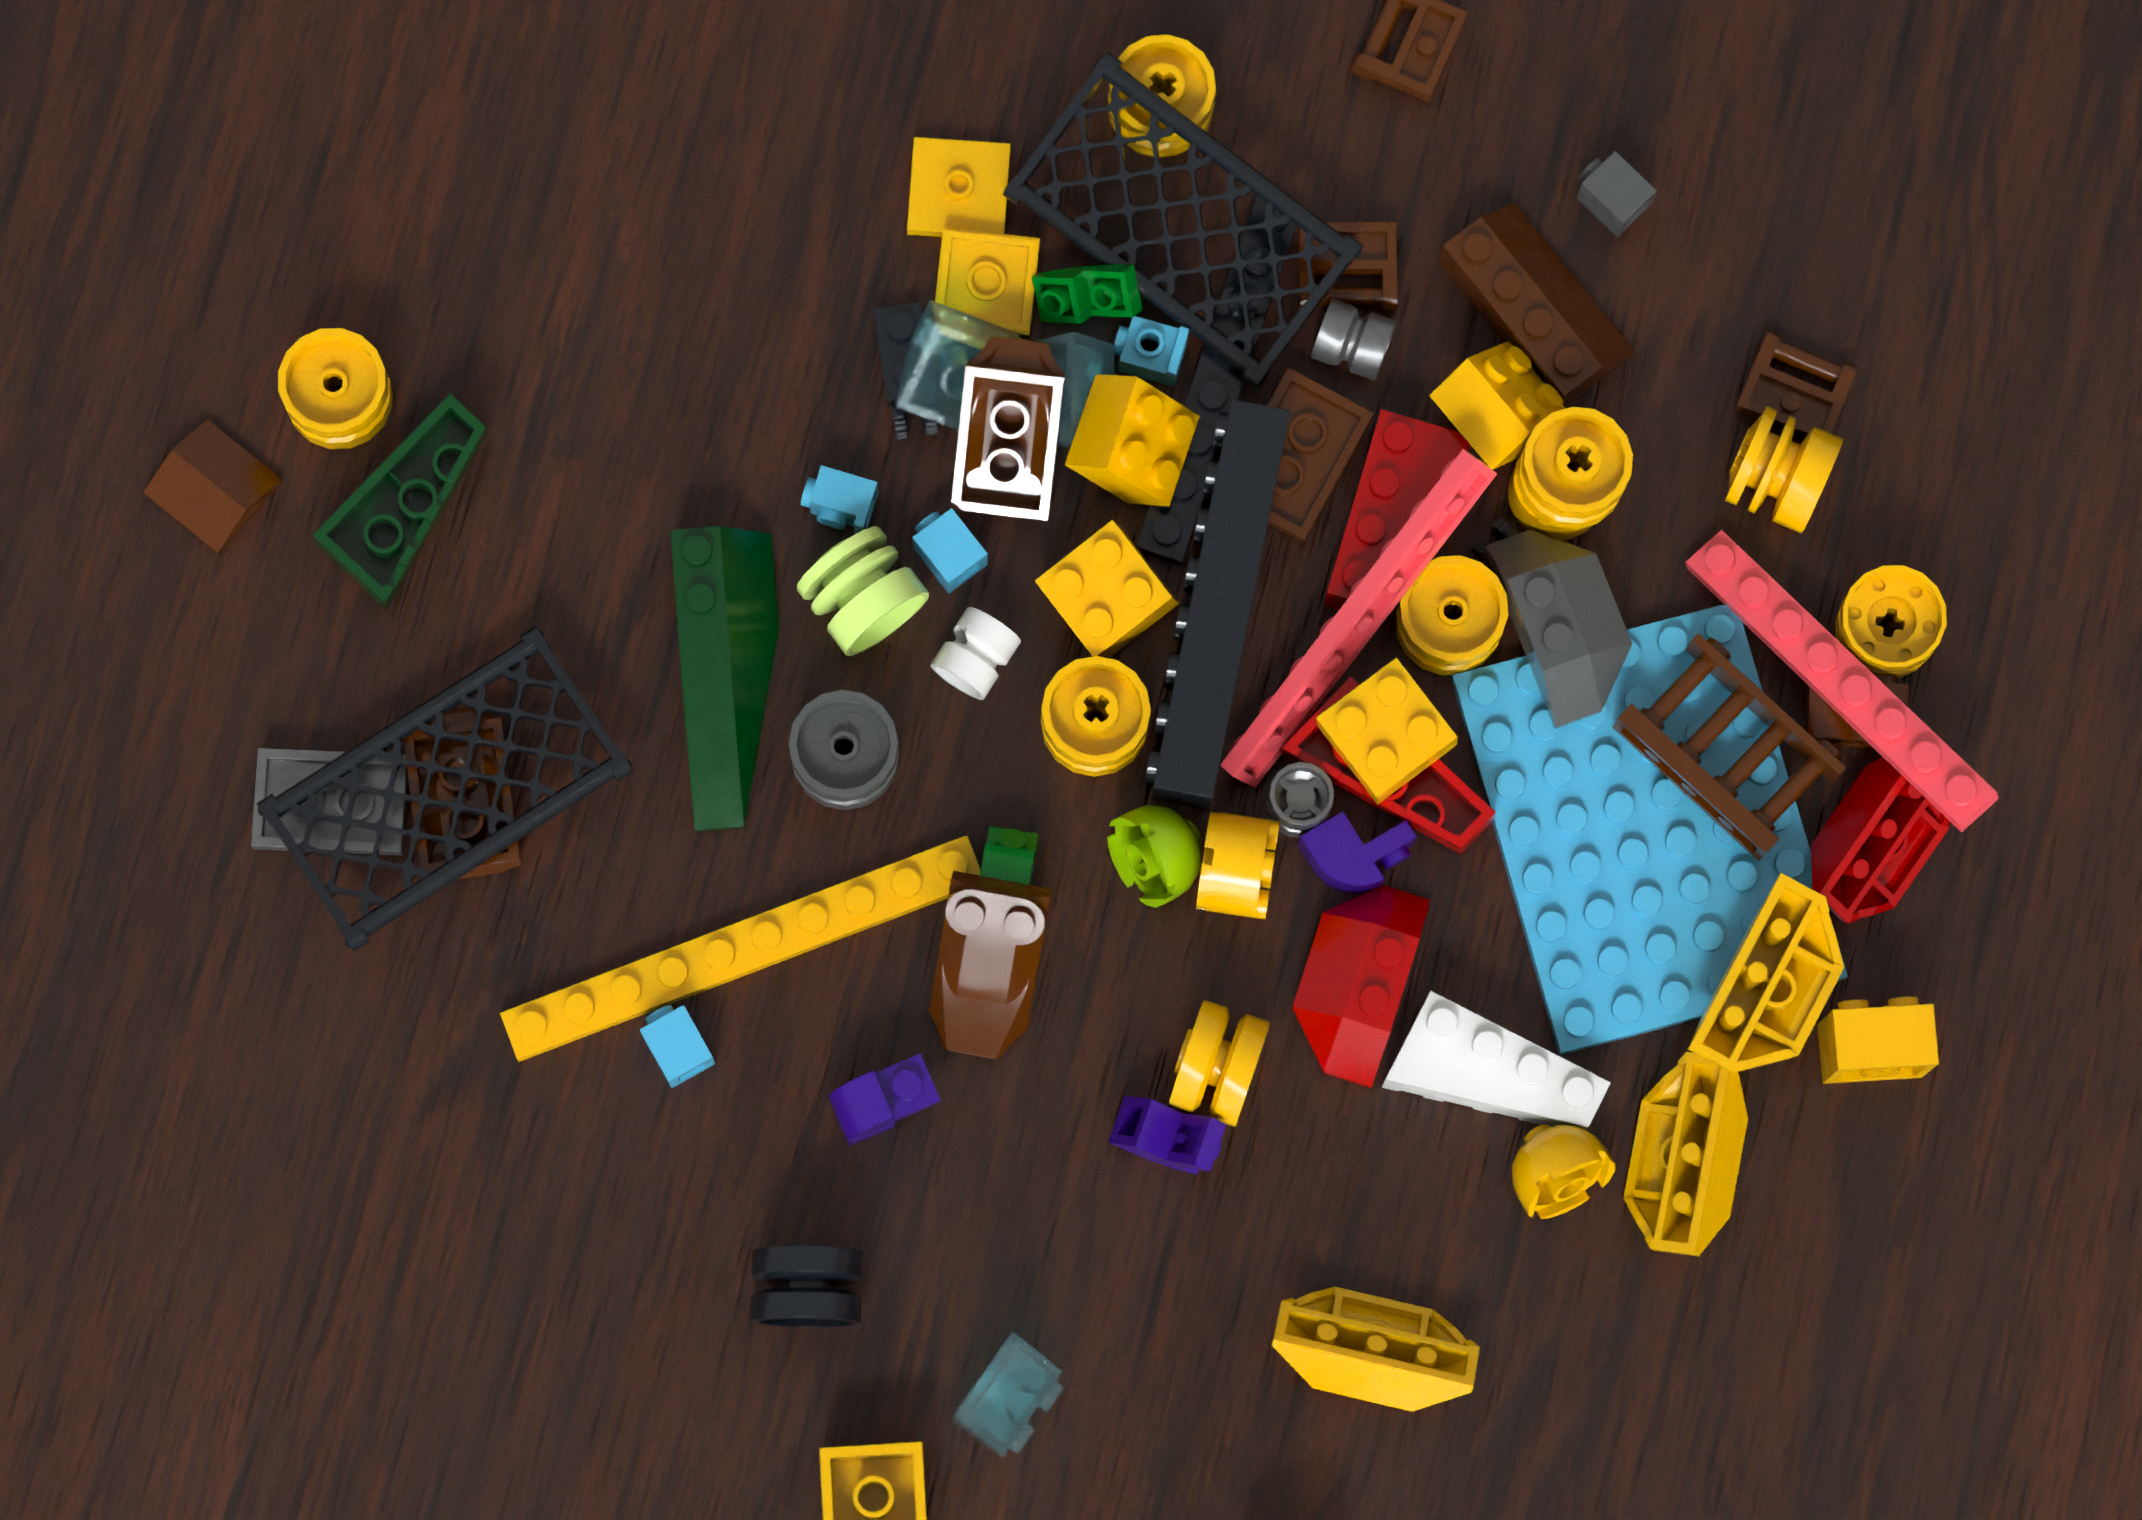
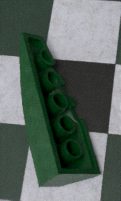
(726, 662)

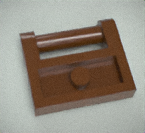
(1423, 49)
(1377, 257)
(1793, 396)

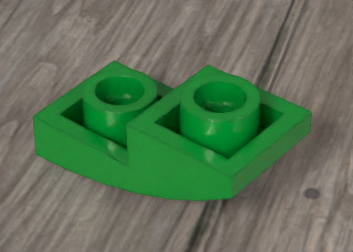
(1087, 291)

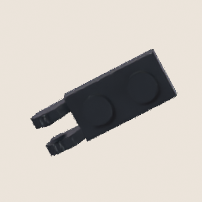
(894, 331)

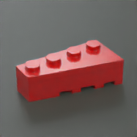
(1398, 473)
(1431, 802)

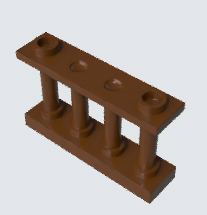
(1718, 794)

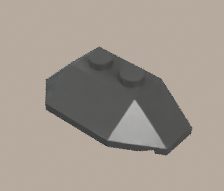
(1562, 621)

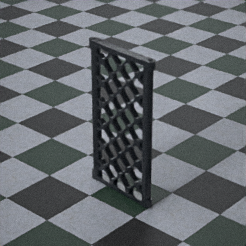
(1111, 70)
(531, 643)

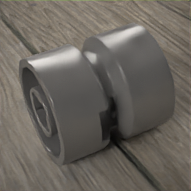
(1353, 339)
(1300, 798)

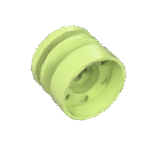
(856, 583)

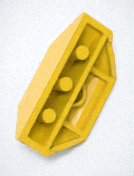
(1772, 982)
(1687, 1156)
(1375, 1348)

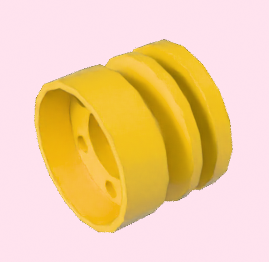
(1783, 469)
(1914, 609)

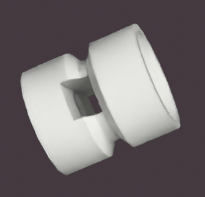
(975, 653)

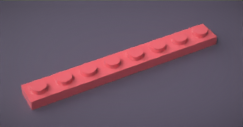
(1358, 618)
(1842, 681)

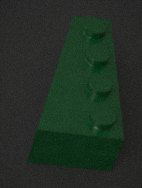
(399, 504)

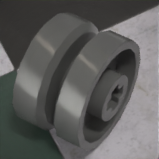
(816, 739)

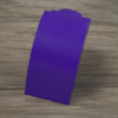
(1346, 863)
(881, 1098)
(1167, 1135)

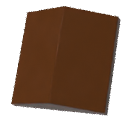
(211, 485)

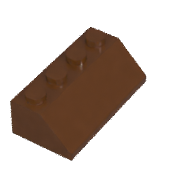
(1534, 301)

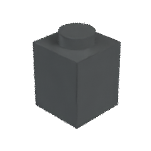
(1615, 192)

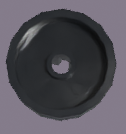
(806, 1279)

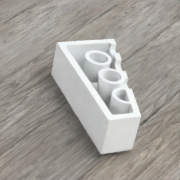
(1486, 1067)

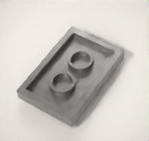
(283, 768)

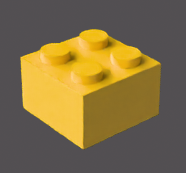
(1496, 402)
(1132, 440)
(1107, 591)
(1387, 731)
(1878, 1041)
(873, 1482)

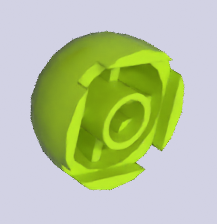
(1156, 852)

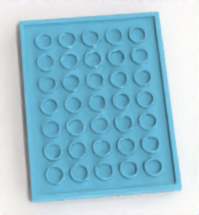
(1610, 865)

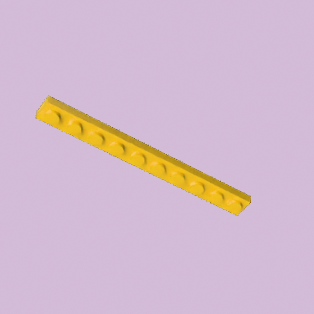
(737, 950)

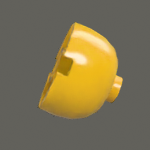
(1558, 1168)

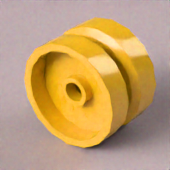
(1179, 76)
(307, 383)
(1579, 439)
(1452, 587)
(1099, 687)
(1218, 1062)

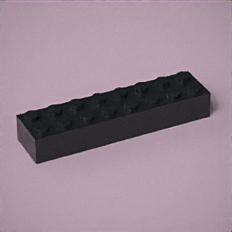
(1220, 605)

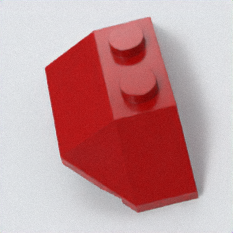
(1874, 843)
(1358, 980)

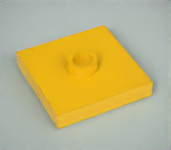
(957, 186)
(988, 276)

